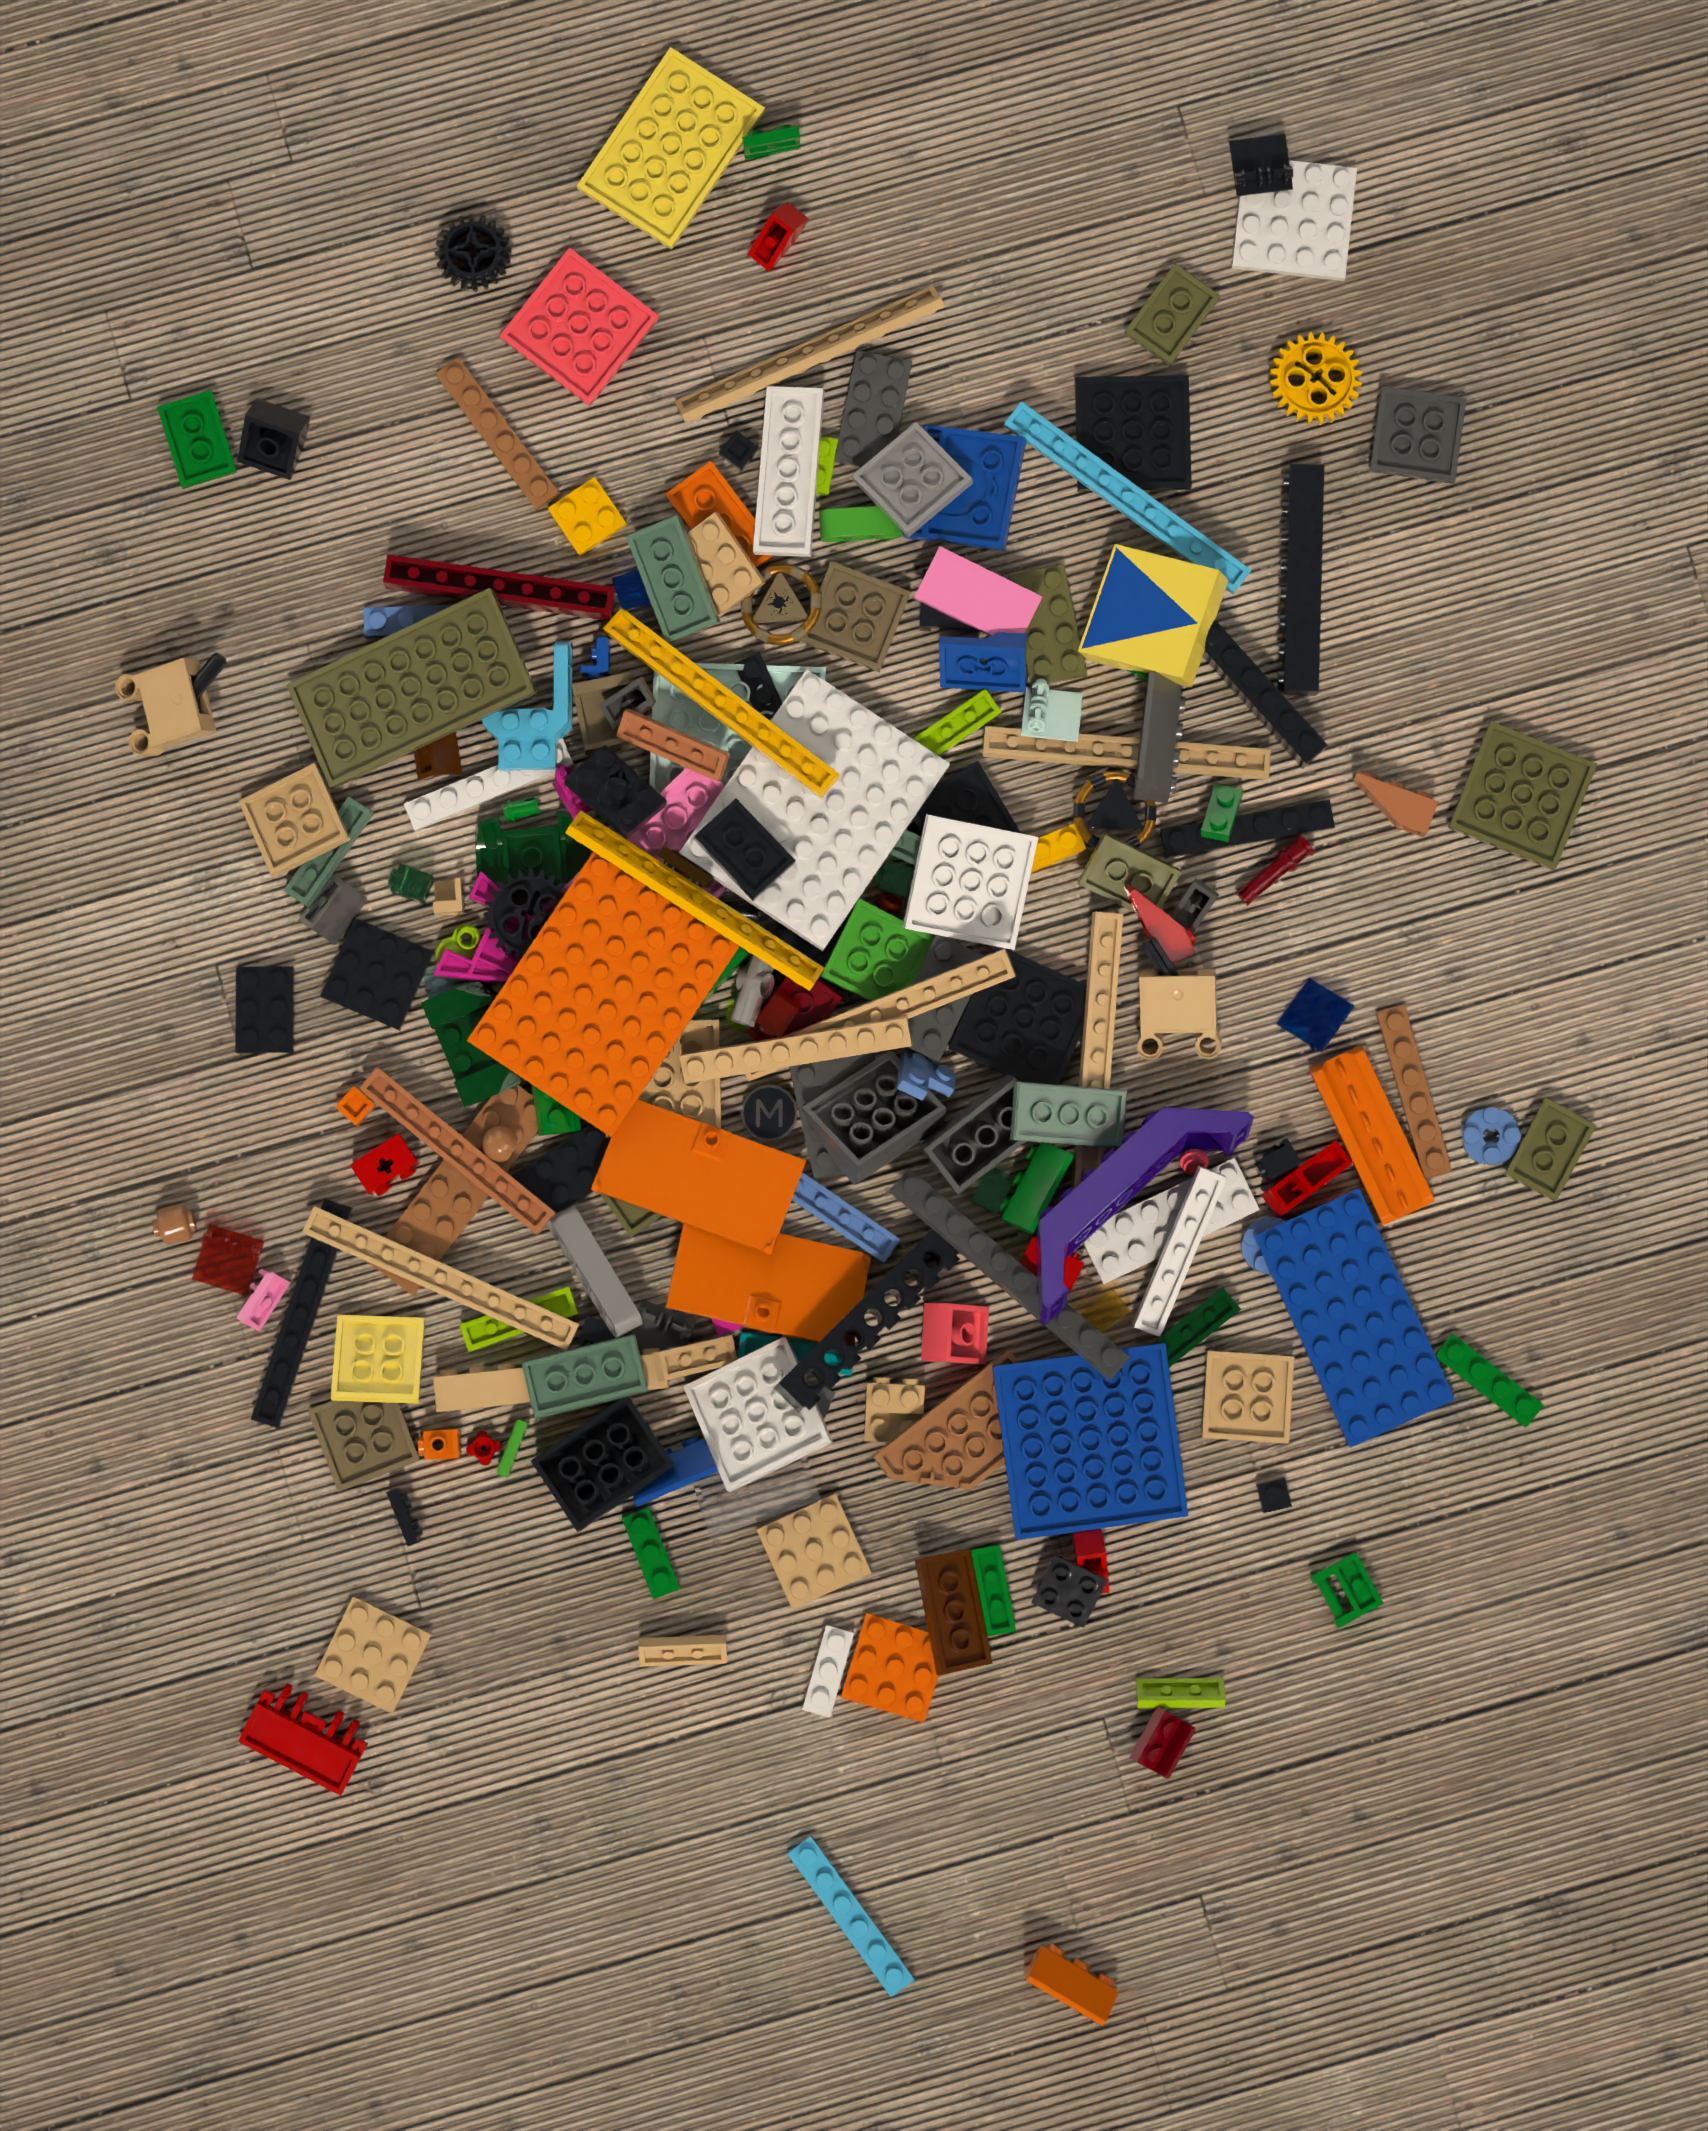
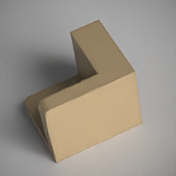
(448, 898)

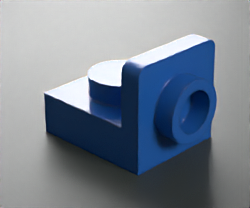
(601, 656)

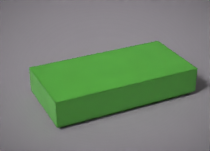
(512, 1448)

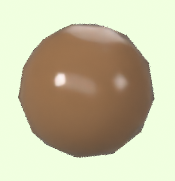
(499, 1143)

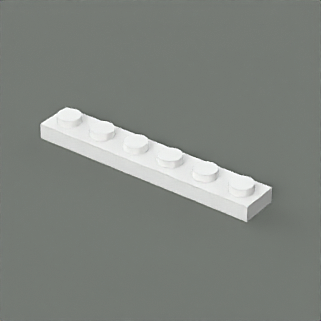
(476, 791)
(1179, 1251)

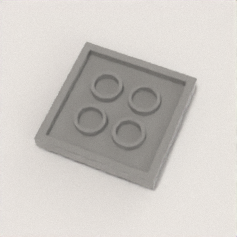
(912, 479)

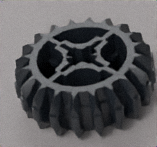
(461, 253)

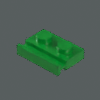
(762, 143)
(553, 1116)

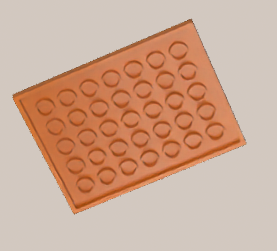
(603, 994)

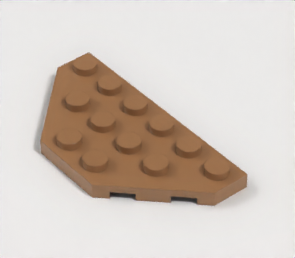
(955, 1440)

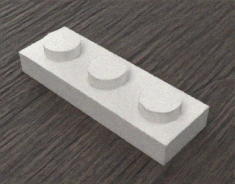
(828, 1671)

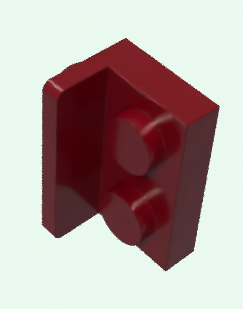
(1162, 1743)

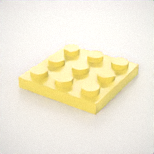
(378, 1359)

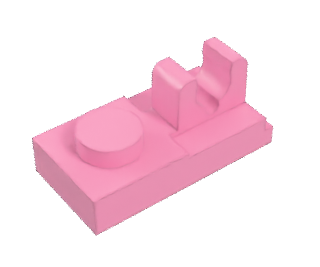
(263, 1300)

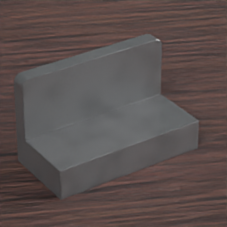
(333, 909)

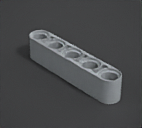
(594, 1272)

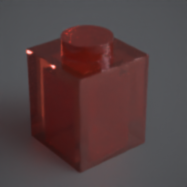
(778, 1014)

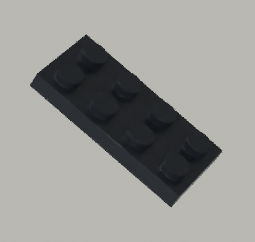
(567, 1171)

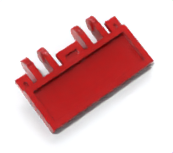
(301, 1743)

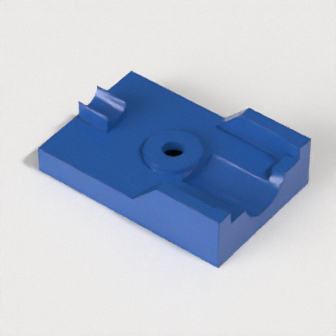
(1004, 667)

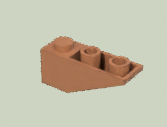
(1402, 807)

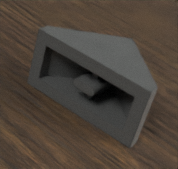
(633, 696)
(1194, 905)

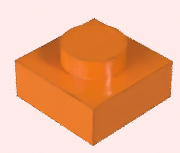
(355, 1106)

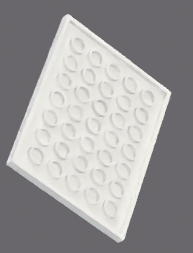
(846, 833)

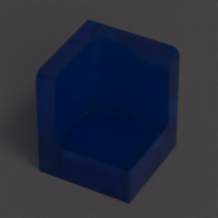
(631, 590)

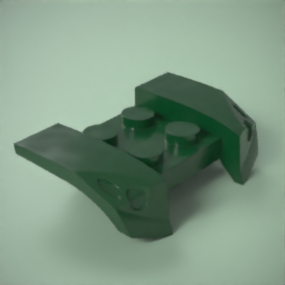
(522, 849)
(454, 1018)

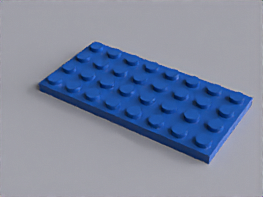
(1354, 1318)

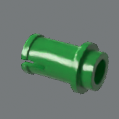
(520, 808)

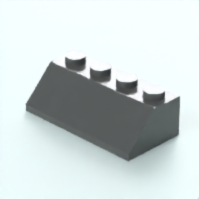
(1158, 739)

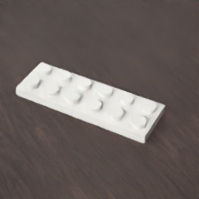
(788, 471)
(1142, 1230)

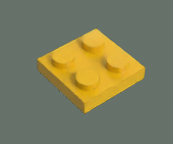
(587, 516)

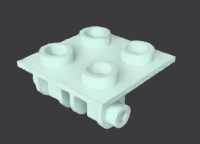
(1051, 713)

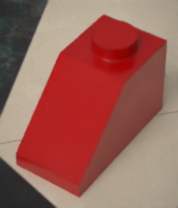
(778, 235)
(1091, 1553)

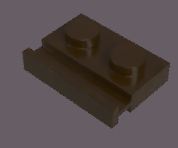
(678, 863)

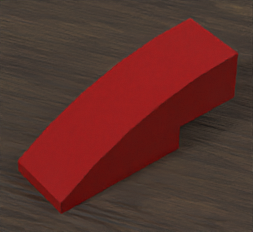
(1307, 1179)

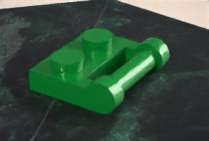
(1355, 1585)

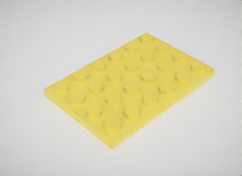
(670, 148)

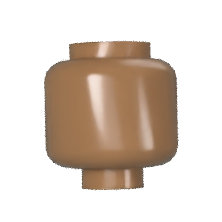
(175, 1224)

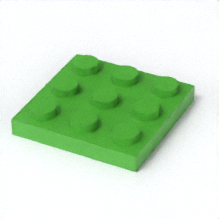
(875, 953)

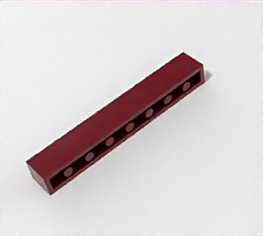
(509, 587)

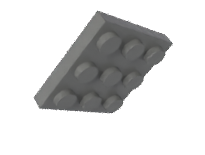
(1418, 434)

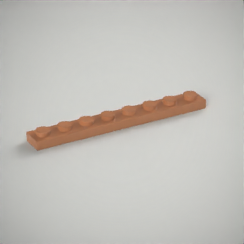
(457, 1151)

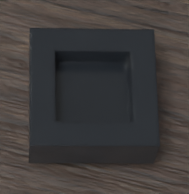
(738, 450)
(1273, 1495)

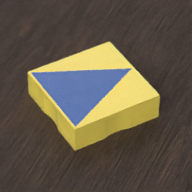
(1153, 614)

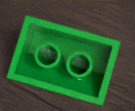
(1035, 1186)

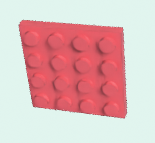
(579, 327)

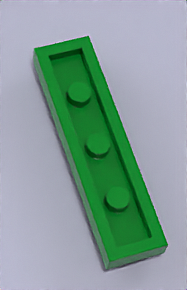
(1488, 1380)

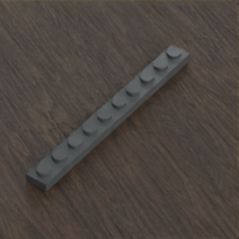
(1006, 1272)

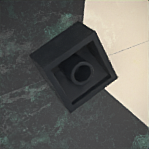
(273, 438)

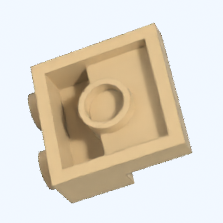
(892, 1408)

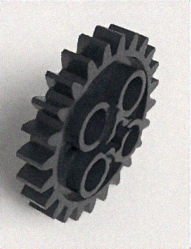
(505, 908)

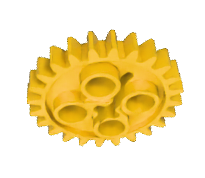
(1331, 359)

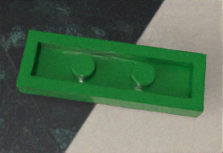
(651, 1553)
(993, 1590)

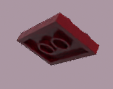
(816, 1006)

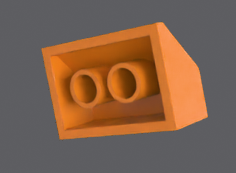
(1072, 1983)

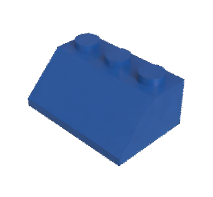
(690, 1464)

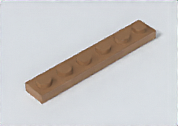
(497, 434)
(1413, 1092)

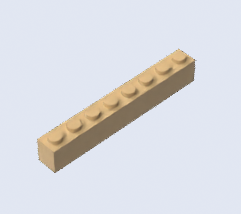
(505, 1385)

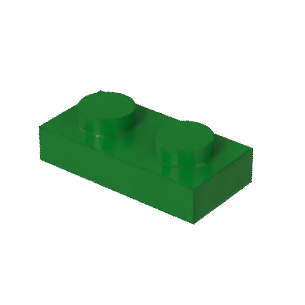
(1221, 812)

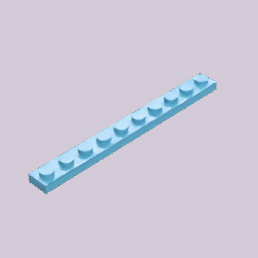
(1124, 495)

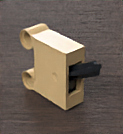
(173, 702)
(1176, 1003)

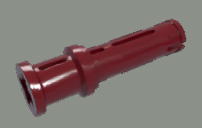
(1285, 862)

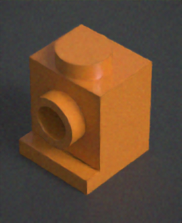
(451, 1443)

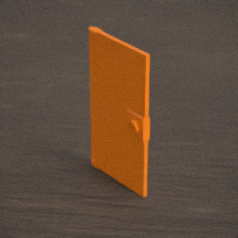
(700, 1176)
(792, 1292)

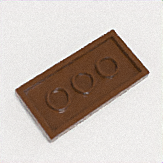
(953, 1611)

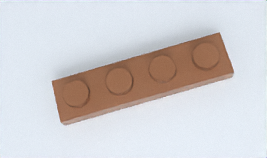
(673, 744)

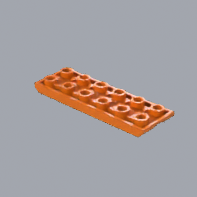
(1371, 1135)

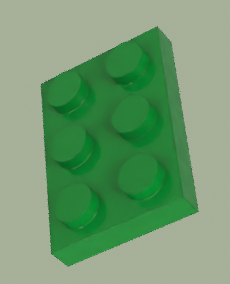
(197, 439)

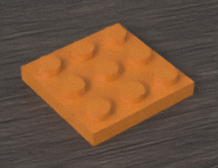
(892, 1669)

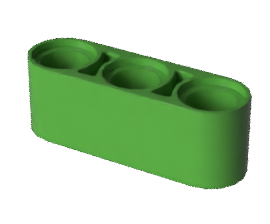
(856, 524)

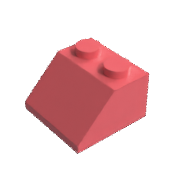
(955, 1333)

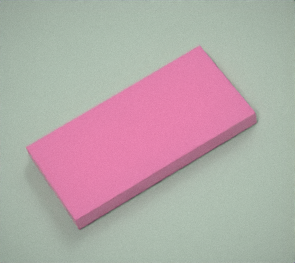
(976, 595)

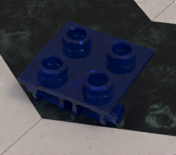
(1315, 1015)

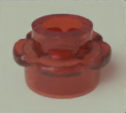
(889, 904)

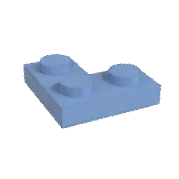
(919, 1074)

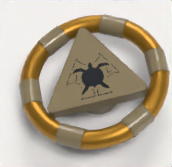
(783, 605)

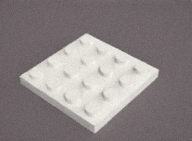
(1299, 228)
(970, 882)
(749, 1422)

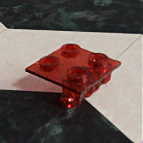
(228, 1259)

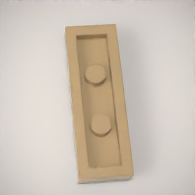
(694, 1358)
(682, 1650)

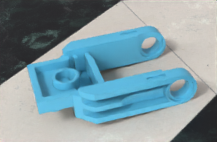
(531, 735)

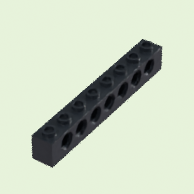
(793, 1386)

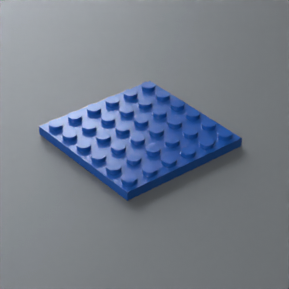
(1087, 1446)

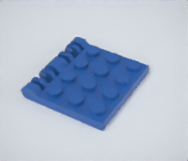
(985, 509)

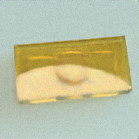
(1106, 1311)

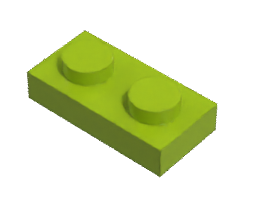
(827, 455)

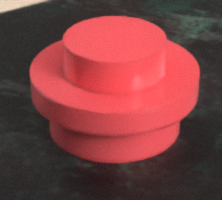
(1191, 1159)

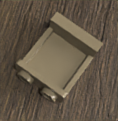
(593, 723)

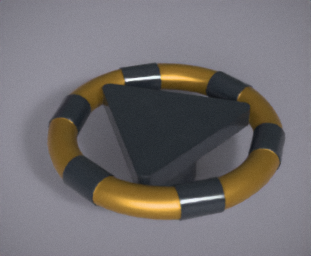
(1113, 811)

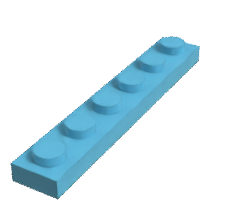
(851, 1916)

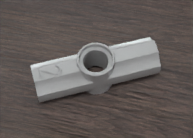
(753, 985)

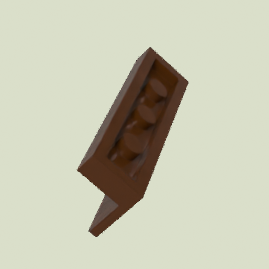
(438, 758)

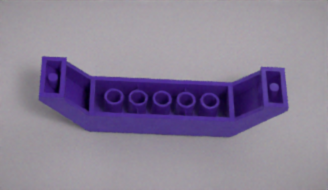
(1118, 1181)

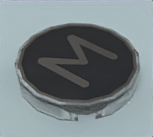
(769, 1113)

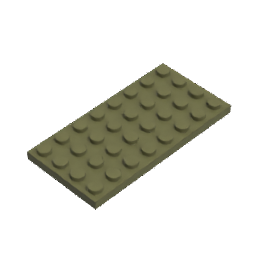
(411, 688)

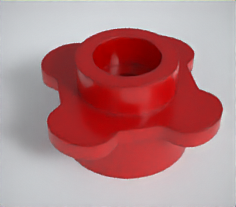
(491, 1447)

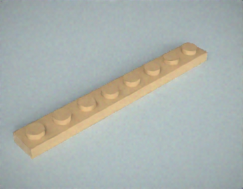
(796, 1049)

